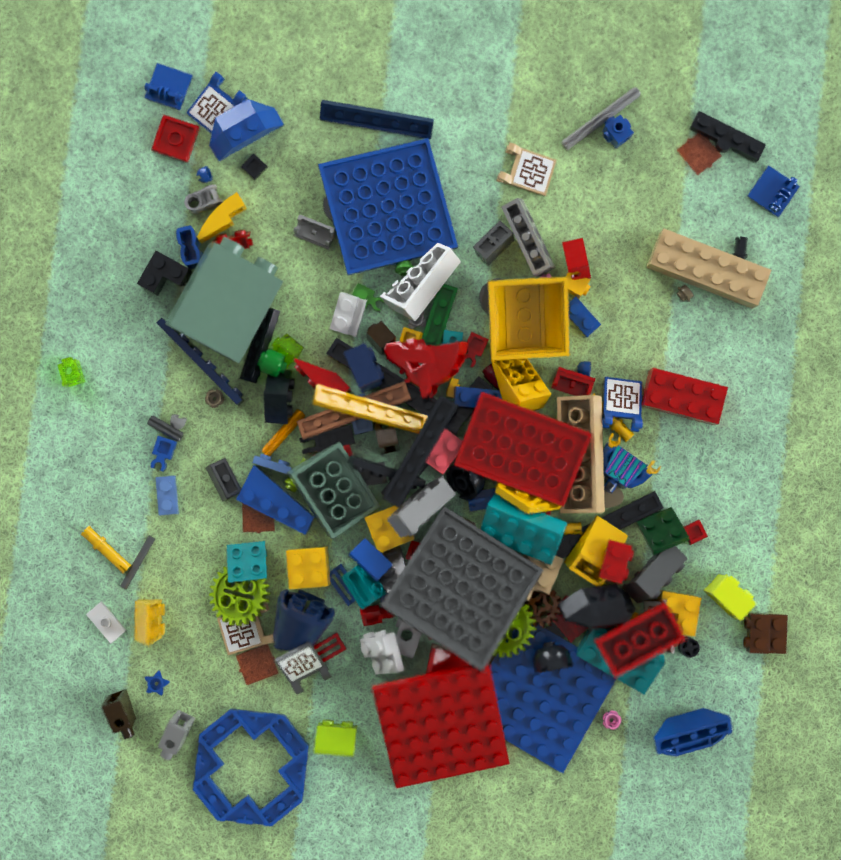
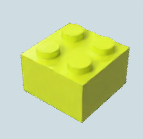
(730, 596)

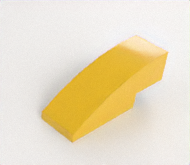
(221, 217)

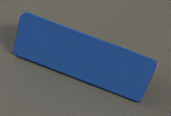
(370, 559)

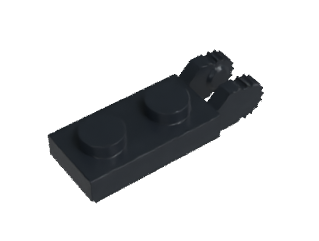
(324, 440)

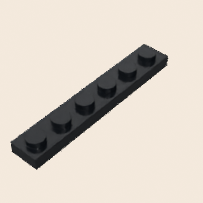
(420, 451)

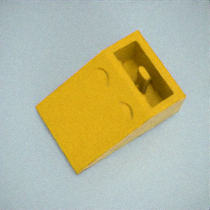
(520, 383)
(590, 550)
(149, 620)

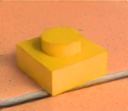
(409, 334)
(453, 382)

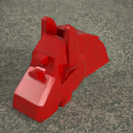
(437, 366)

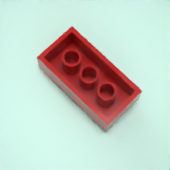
(684, 396)
(639, 639)

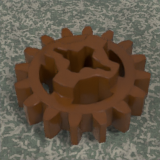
(539, 614)

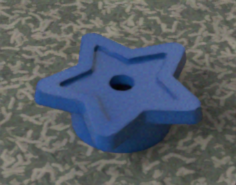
(156, 688)

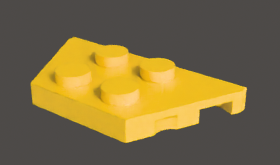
(523, 500)

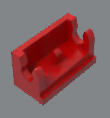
(576, 258)
(572, 382)

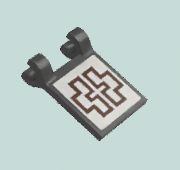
(301, 664)

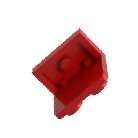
(616, 561)

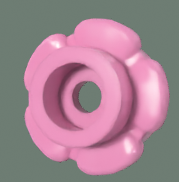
(616, 720)

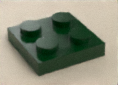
(662, 530)

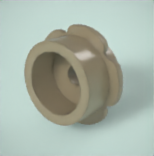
(684, 293)
(214, 393)

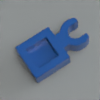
(164, 449)

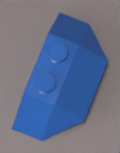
(242, 127)
(692, 732)

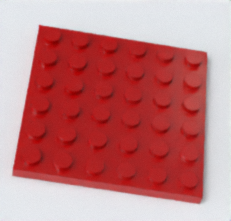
(441, 725)

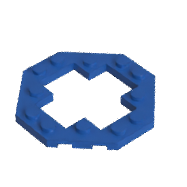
(293, 772)

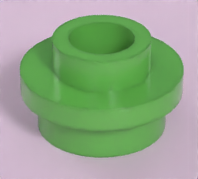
(402, 267)

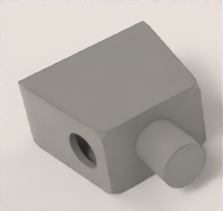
(175, 735)

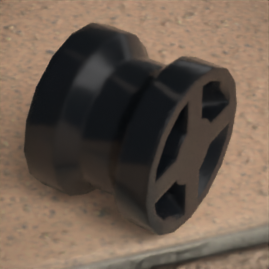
(691, 649)

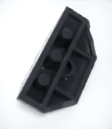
(598, 607)

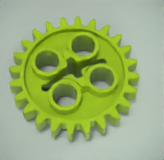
(234, 611)
(523, 624)

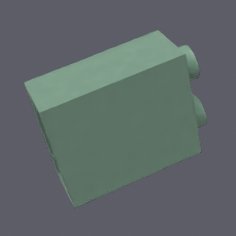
(225, 299)

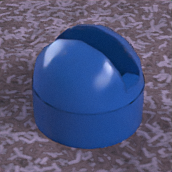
(205, 174)
(584, 368)

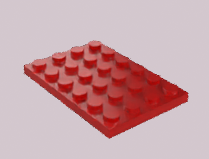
(523, 449)

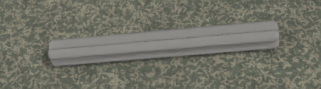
(600, 118)

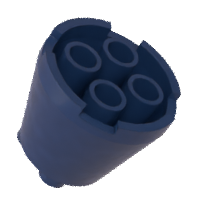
(294, 626)

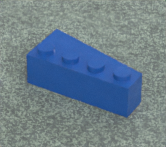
(272, 500)

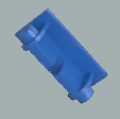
(481, 500)

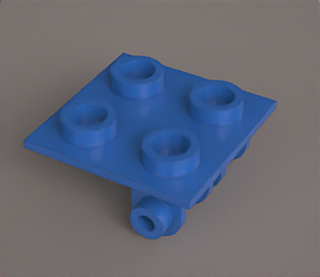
(168, 86)
(773, 191)

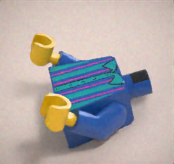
(623, 467)

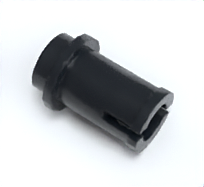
(740, 247)

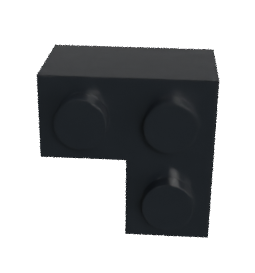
(160, 270)
(278, 397)

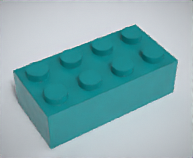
(530, 534)
(638, 678)

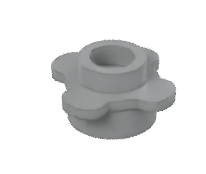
(420, 322)

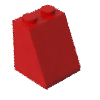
(443, 659)

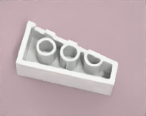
(422, 282)

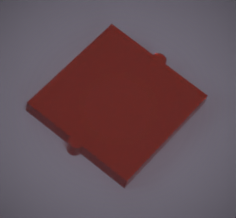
(699, 153)
(256, 521)
(257, 664)

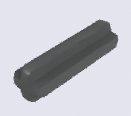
(165, 428)

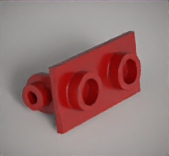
(240, 237)

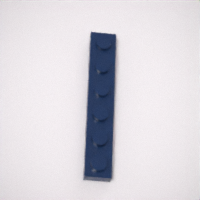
(376, 119)
(208, 367)

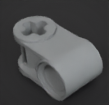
(204, 199)

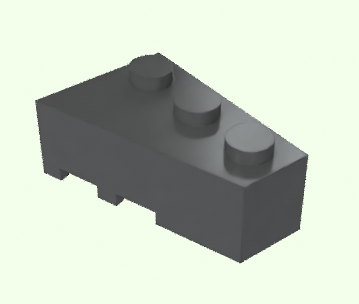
(655, 575)

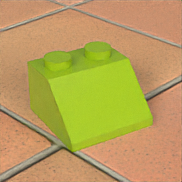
(335, 738)

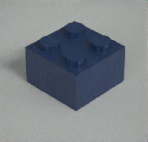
(363, 368)

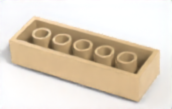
(709, 268)
(588, 487)

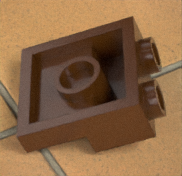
(766, 633)

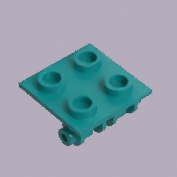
(246, 561)

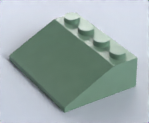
(333, 490)

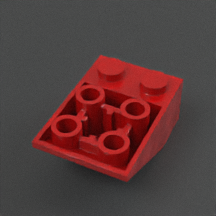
(321, 376)

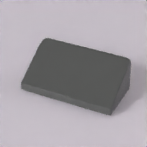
(223, 479)

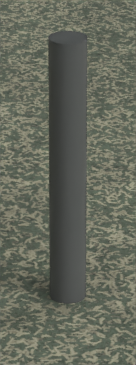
(137, 562)

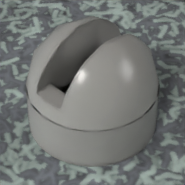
(177, 423)

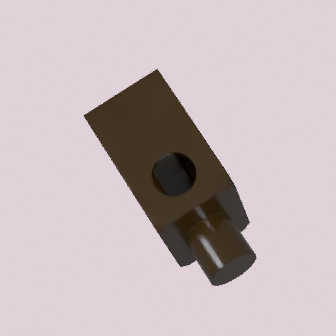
(386, 438)
(119, 710)

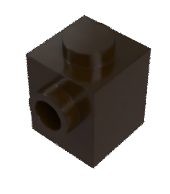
(379, 336)

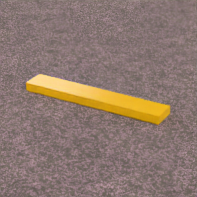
(368, 409)

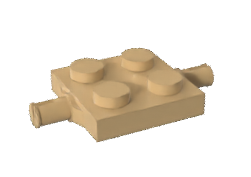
(548, 575)

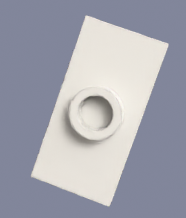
(106, 622)

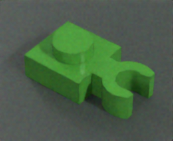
(367, 294)

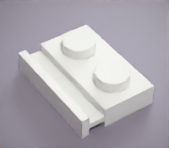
(348, 314)

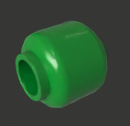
(272, 363)

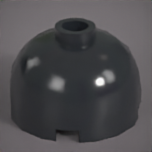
(465, 482)
(551, 658)

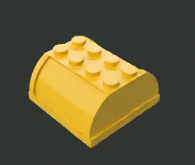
(528, 318)

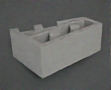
(421, 507)

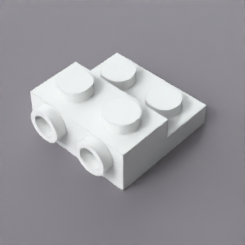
(383, 652)

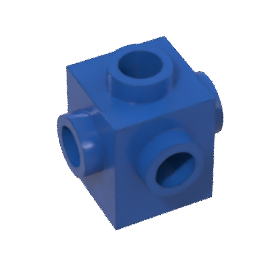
(617, 131)

